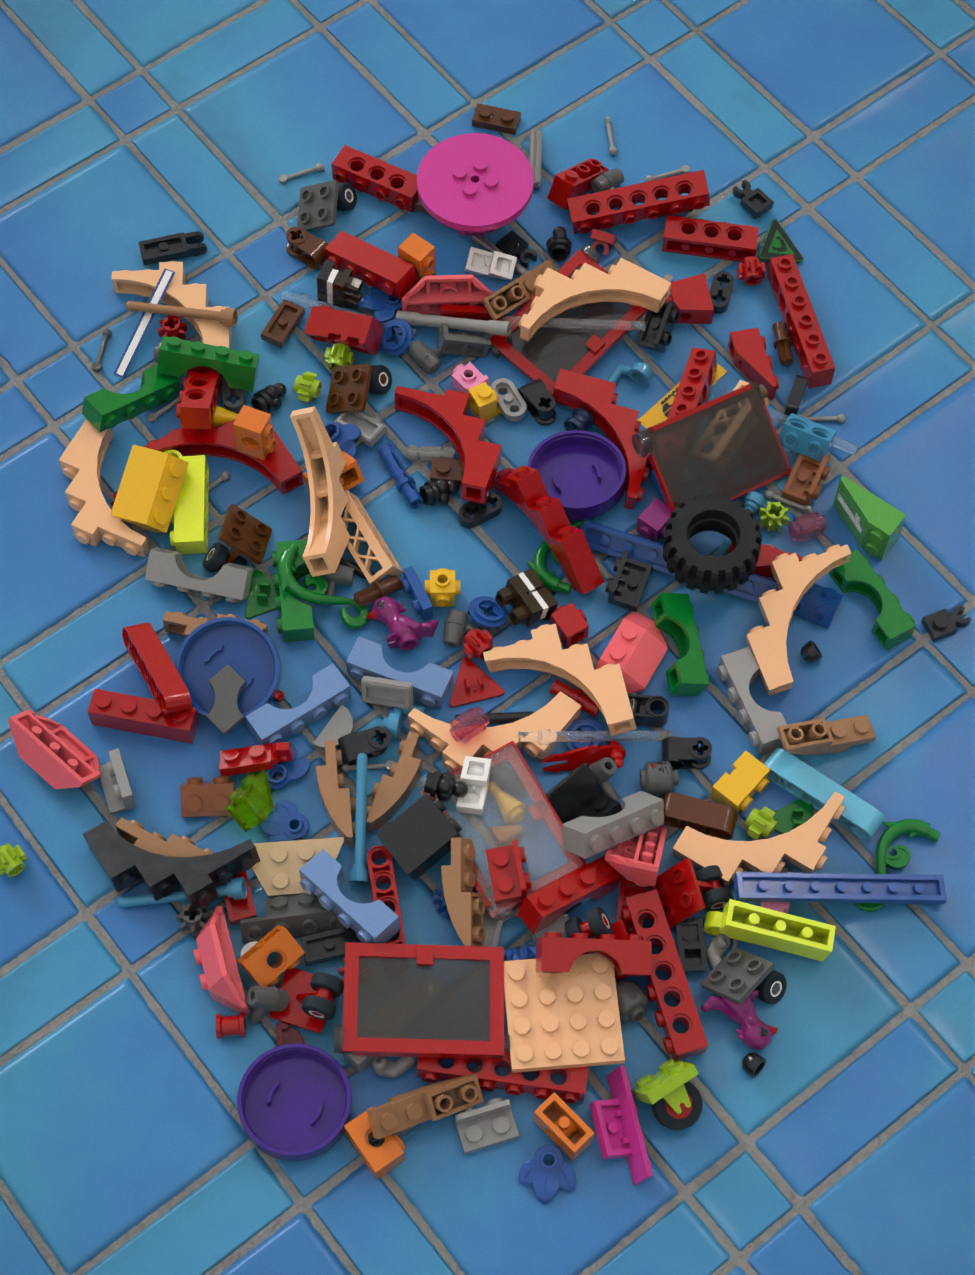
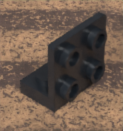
(581, 796)

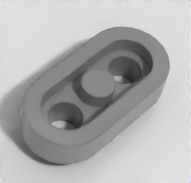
(510, 401)

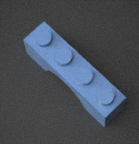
(430, 683)
(274, 724)
(370, 921)

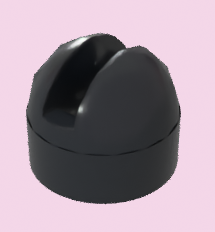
(812, 651)
(753, 1064)

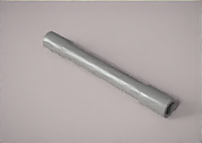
(491, 326)

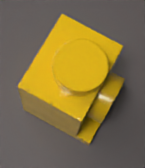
(483, 401)

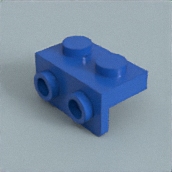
(819, 605)

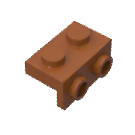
(805, 479)
(206, 797)

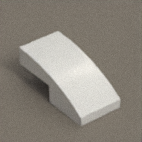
(490, 264)
(476, 776)

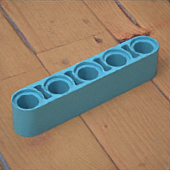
(815, 788)

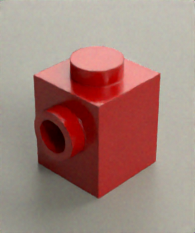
(570, 624)

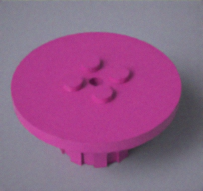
(475, 183)

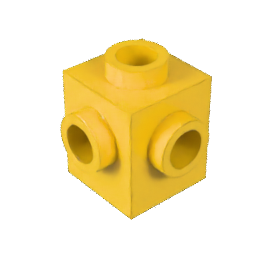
(442, 587)

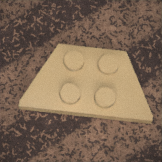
(282, 860)

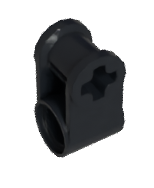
(539, 402)
(642, 707)
(361, 742)
(683, 752)

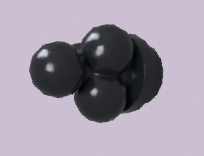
(559, 245)
(269, 398)
(438, 491)
(444, 786)

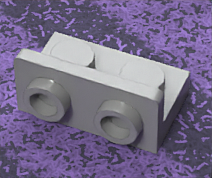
(116, 784)
(486, 1126)

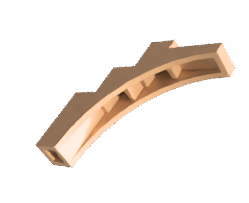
(589, 285)
(177, 294)
(83, 464)
(327, 497)
(777, 608)
(575, 664)
(555, 716)
(797, 846)

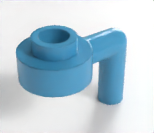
(639, 373)
(394, 721)

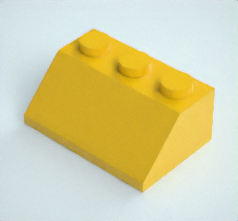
(149, 489)

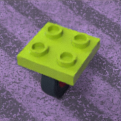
(671, 1095)

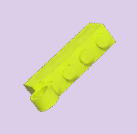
(192, 507)
(772, 929)

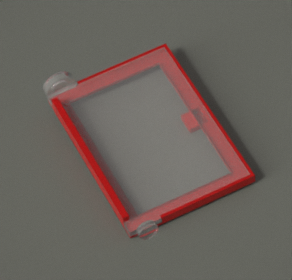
(513, 811)

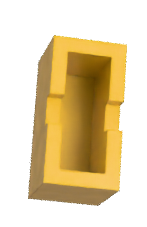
(742, 783)

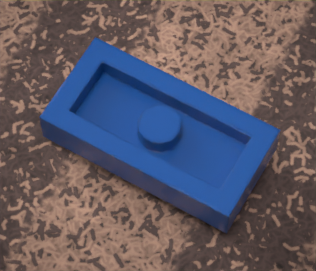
(420, 602)

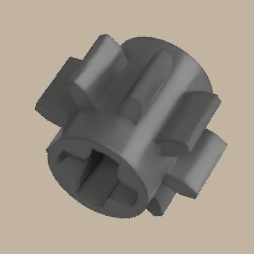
(186, 917)

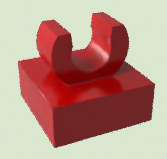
(604, 239)

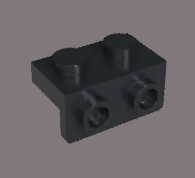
(659, 327)
(629, 582)

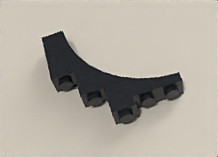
(164, 874)

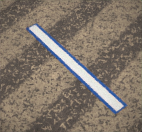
(143, 324)

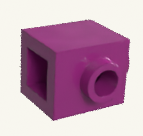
(653, 520)

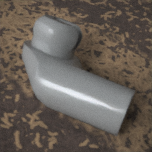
(717, 949)
(391, 1068)

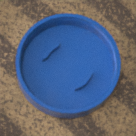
(241, 647)

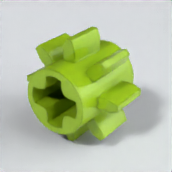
(338, 356)
(307, 386)
(773, 516)
(761, 823)
(12, 860)

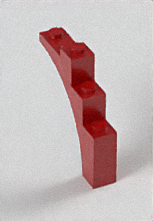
(614, 421)
(467, 433)
(221, 442)
(548, 515)

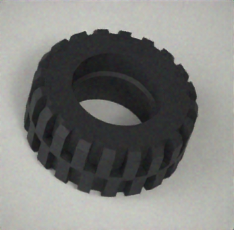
(719, 516)

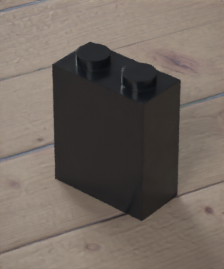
(420, 836)

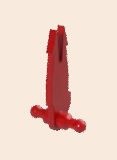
(586, 755)

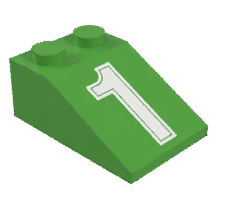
(868, 517)

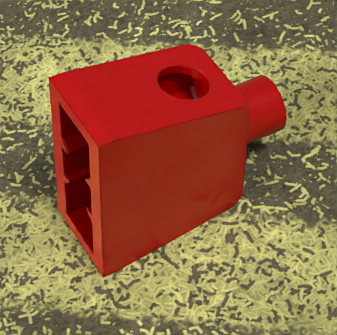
(693, 300)

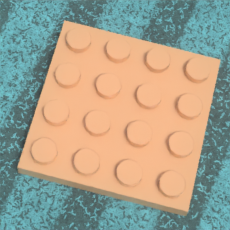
(562, 1016)

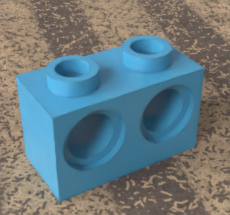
(806, 437)

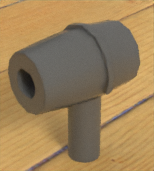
(607, 180)
(425, 357)
(343, 576)
(456, 627)
(602, 771)
(266, 1000)

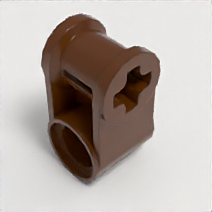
(308, 249)

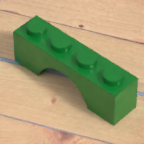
(236, 366)
(107, 409)
(857, 576)
(296, 616)
(675, 616)

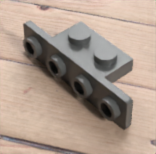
(296, 913)

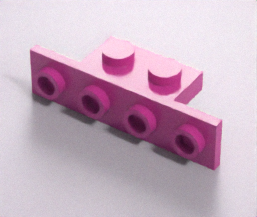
(619, 1127)

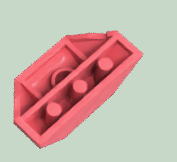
(444, 289)
(638, 650)
(53, 751)
(639, 856)
(219, 964)

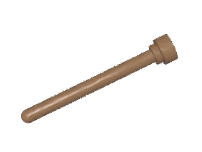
(226, 316)

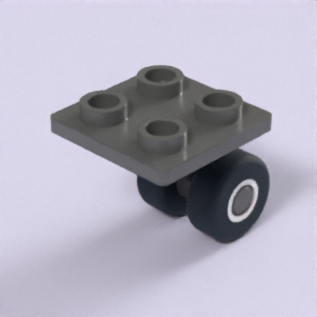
(320, 203)
(741, 974)

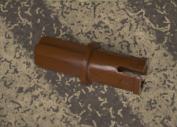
(782, 343)
(377, 590)

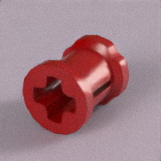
(230, 1025)

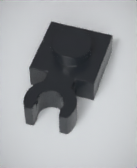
(755, 201)
(516, 246)
(942, 624)

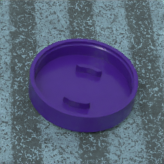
(581, 472)
(294, 1102)

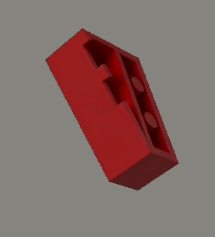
(352, 329)

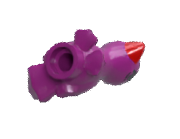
(403, 630)
(753, 1031)

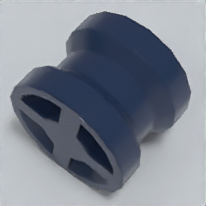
(580, 420)

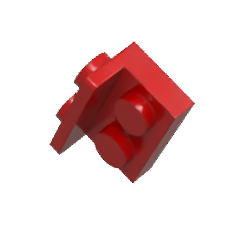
(507, 874)

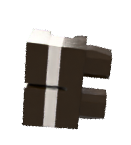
(338, 287)
(527, 598)

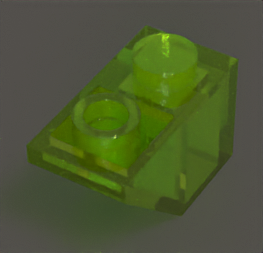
(251, 801)

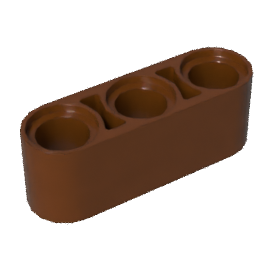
(699, 814)

